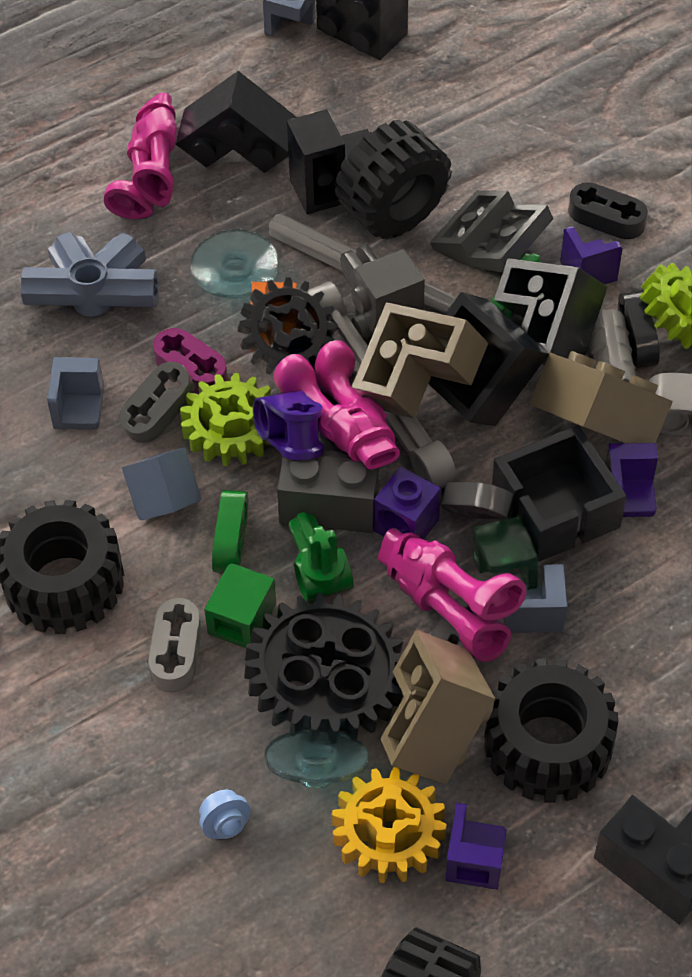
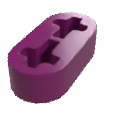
(195, 355)

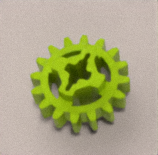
(670, 301)
(227, 416)

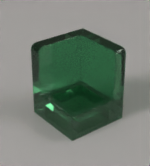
(505, 547)

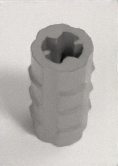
(611, 342)

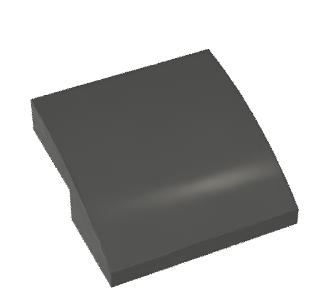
(491, 230)

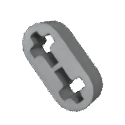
(184, 645)

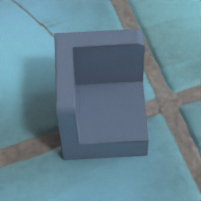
(277, 10)
(75, 393)
(161, 484)
(543, 607)

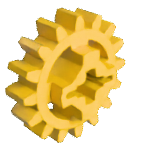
(383, 801)

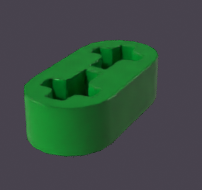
(230, 530)

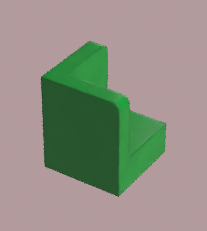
(239, 604)

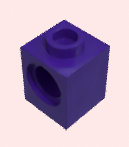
(407, 505)

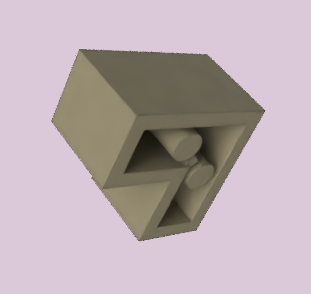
(410, 349)
(601, 398)
(439, 710)

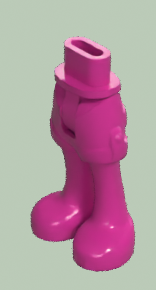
(149, 151)
(356, 422)
(428, 572)

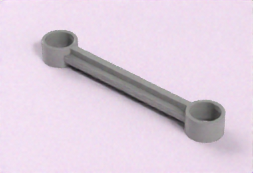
(427, 457)

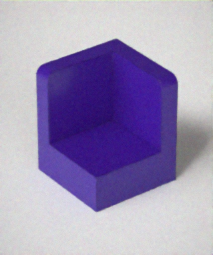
(594, 257)
(634, 470)
(474, 851)

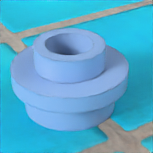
(223, 814)

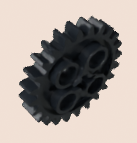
(324, 668)

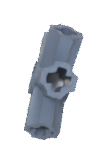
(92, 281)

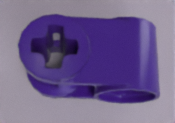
(290, 424)

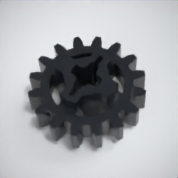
(272, 318)

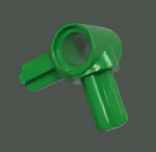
(320, 564)

